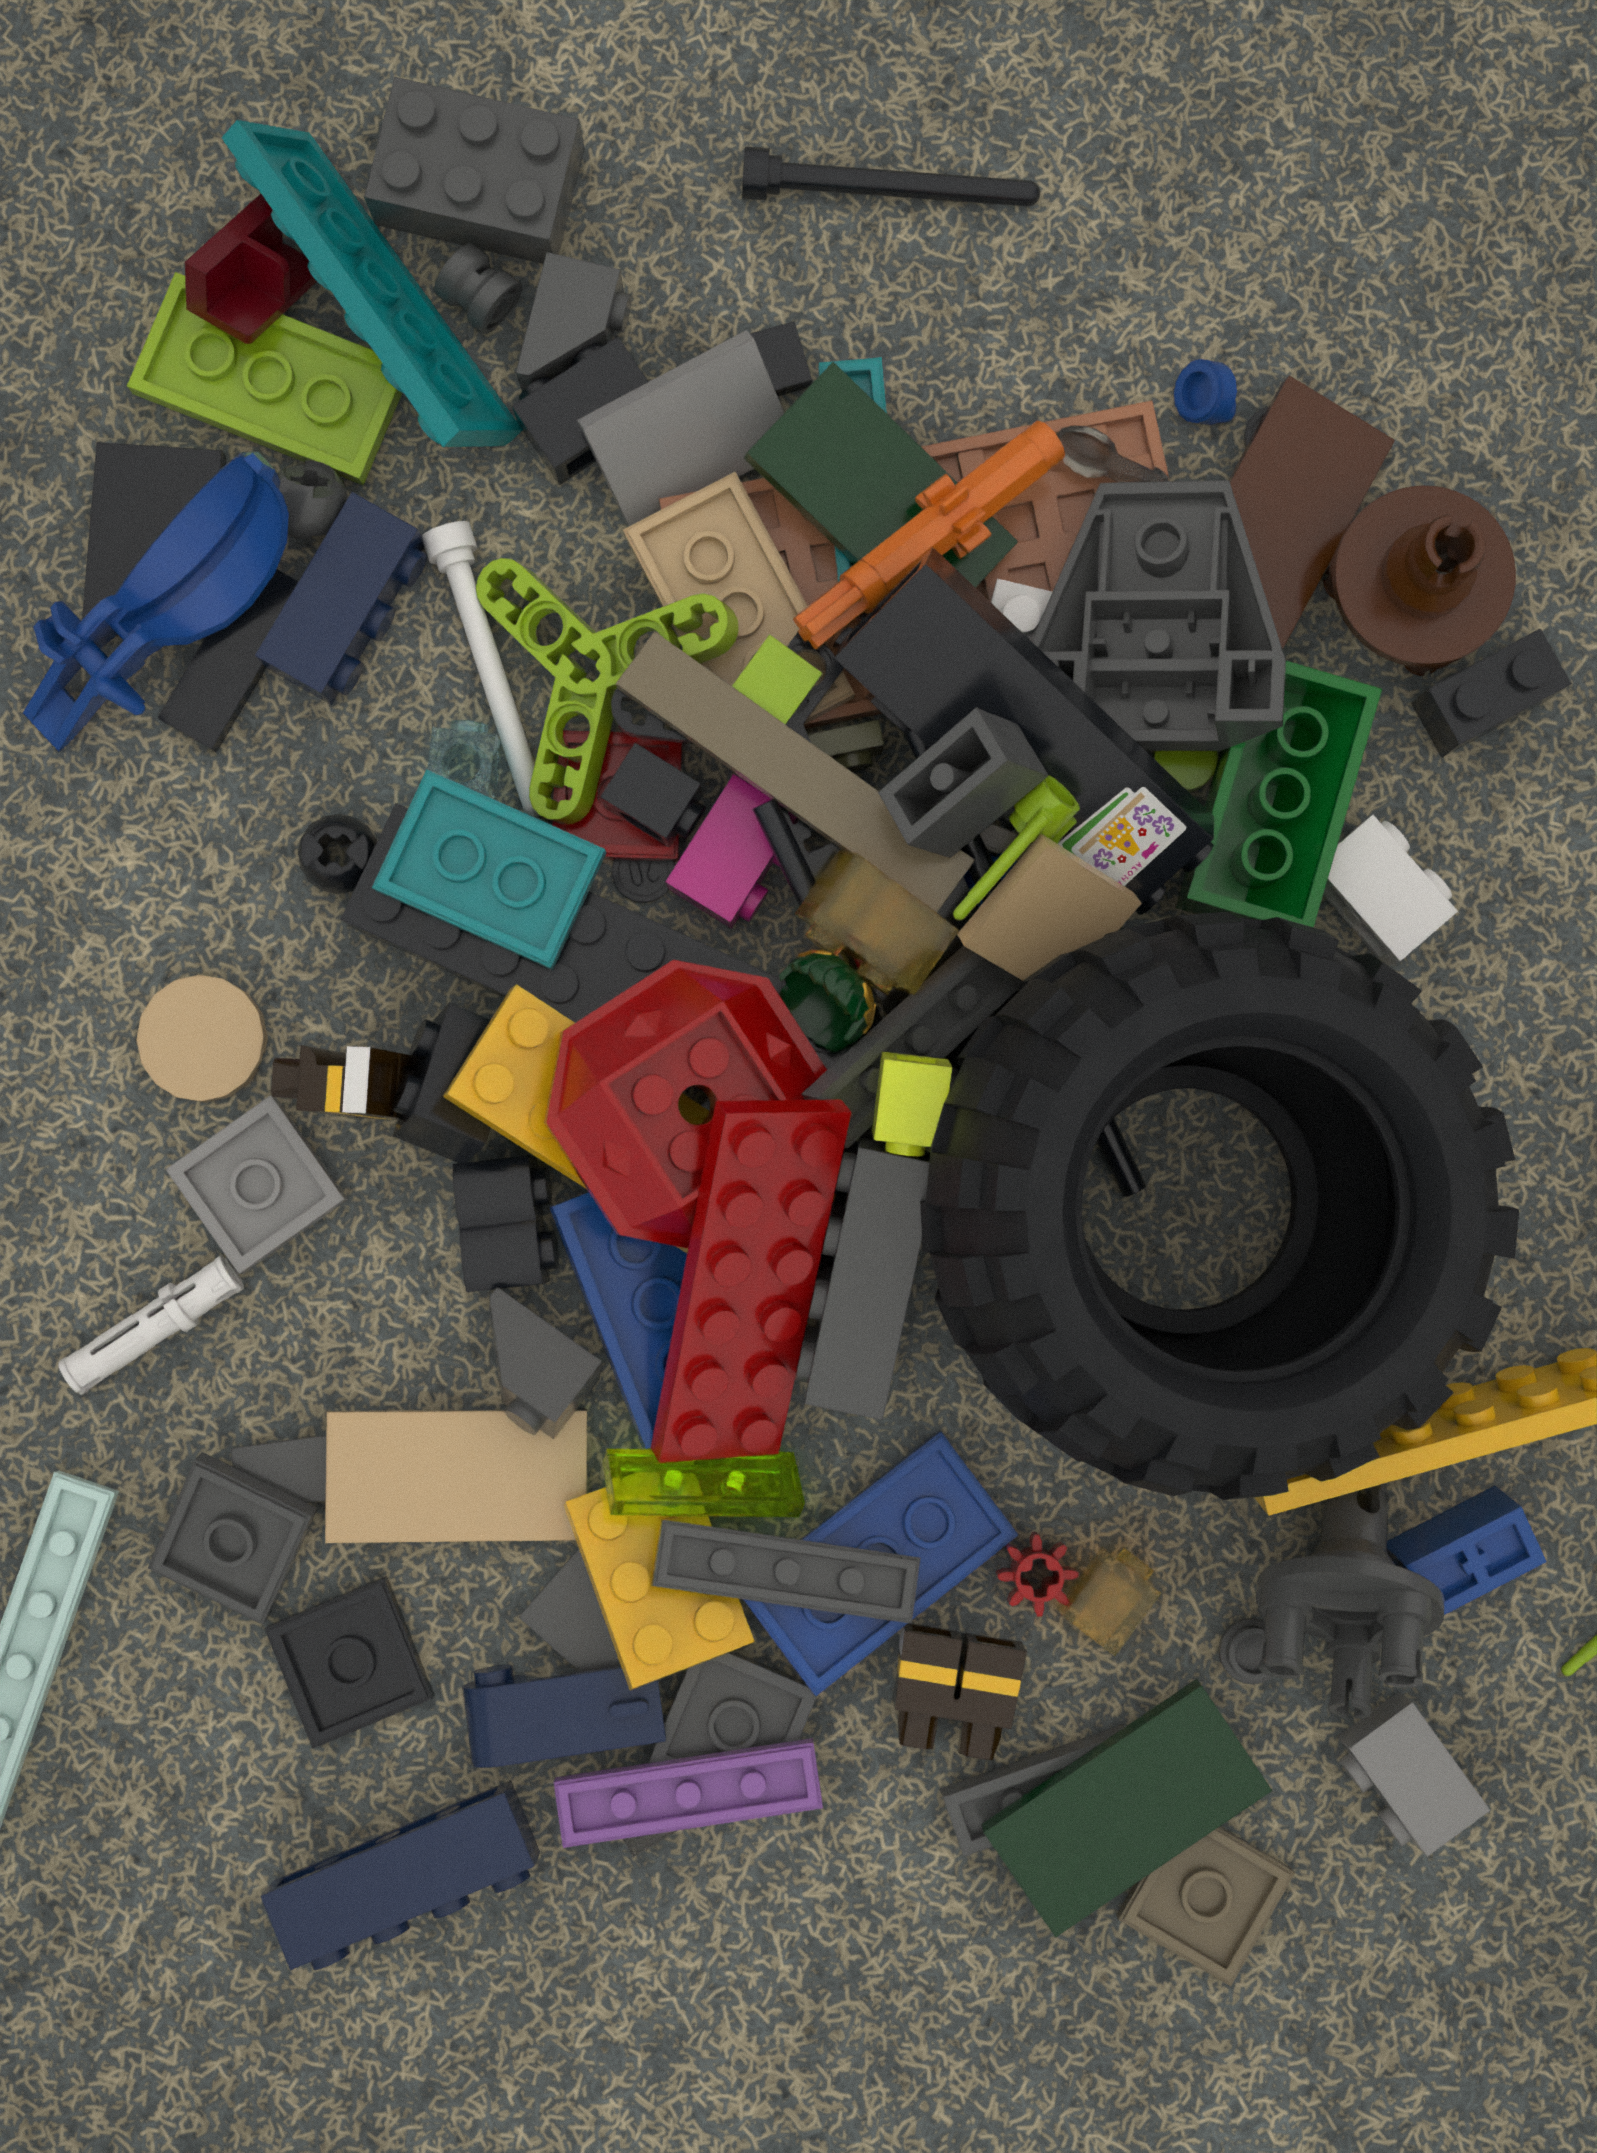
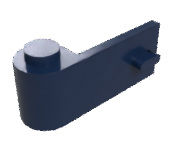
(557, 1715)

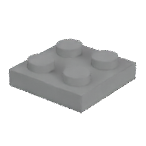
(256, 1184)

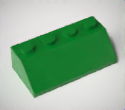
(1284, 803)

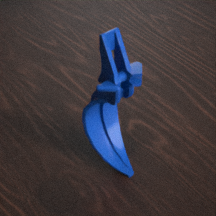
(183, 588)

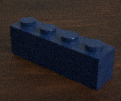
(401, 1876)

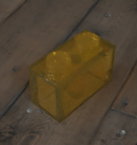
(875, 923)

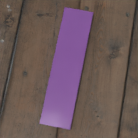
(688, 1792)

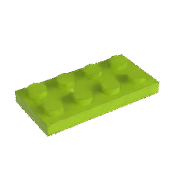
(284, 391)

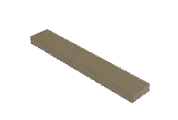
(784, 767)

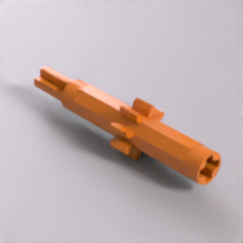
(949, 520)

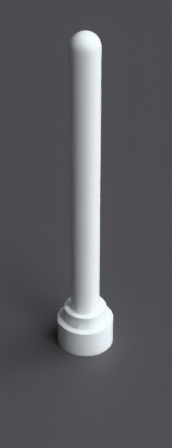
(452, 550)

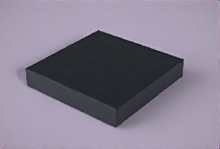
(349, 1662)

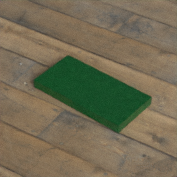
(857, 472)
(1126, 1808)

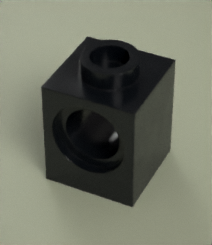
(654, 796)

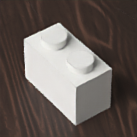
(1385, 891)

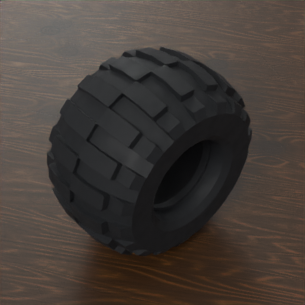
(1381, 1236)

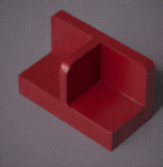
(246, 275)

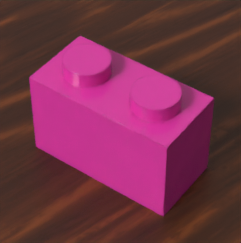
(727, 857)

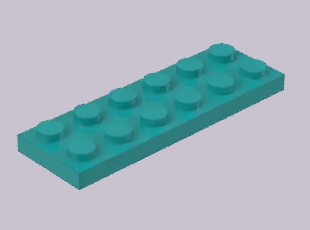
(371, 285)

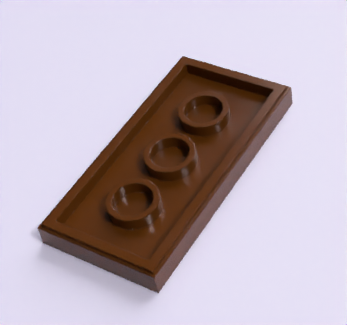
(1302, 491)

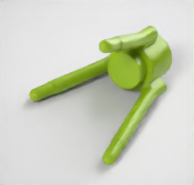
(1043, 811)

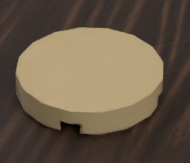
(201, 1038)

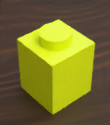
(909, 1101)

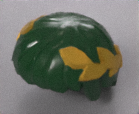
(827, 999)

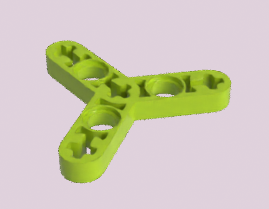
(573, 692)

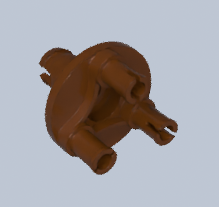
(1390, 582)

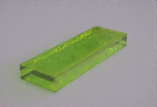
(702, 1487)

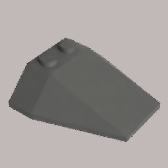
(1168, 618)

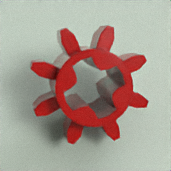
(1050, 1586)

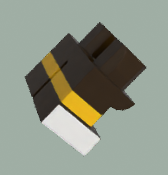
(343, 1083)
(984, 1694)

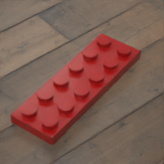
(749, 1277)

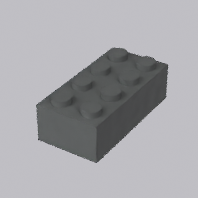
(870, 1280)

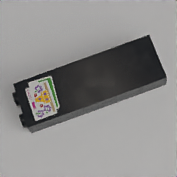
(945, 649)

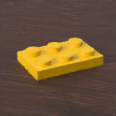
(650, 1626)

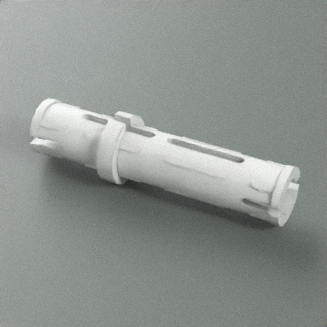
(173, 1310)

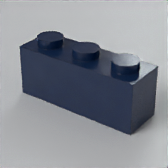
(343, 600)

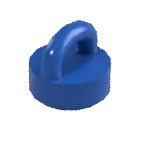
(1206, 392)

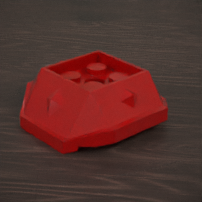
(632, 1060)

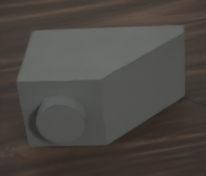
(571, 309)
(538, 1367)

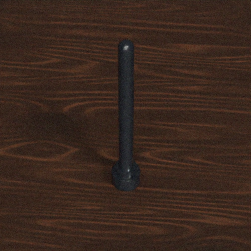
(767, 174)

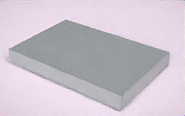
(683, 427)

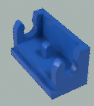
(1470, 1547)

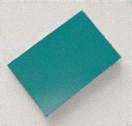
(489, 869)

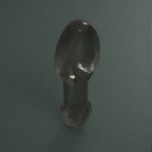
(1095, 456)

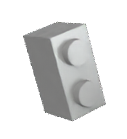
(1412, 1774)

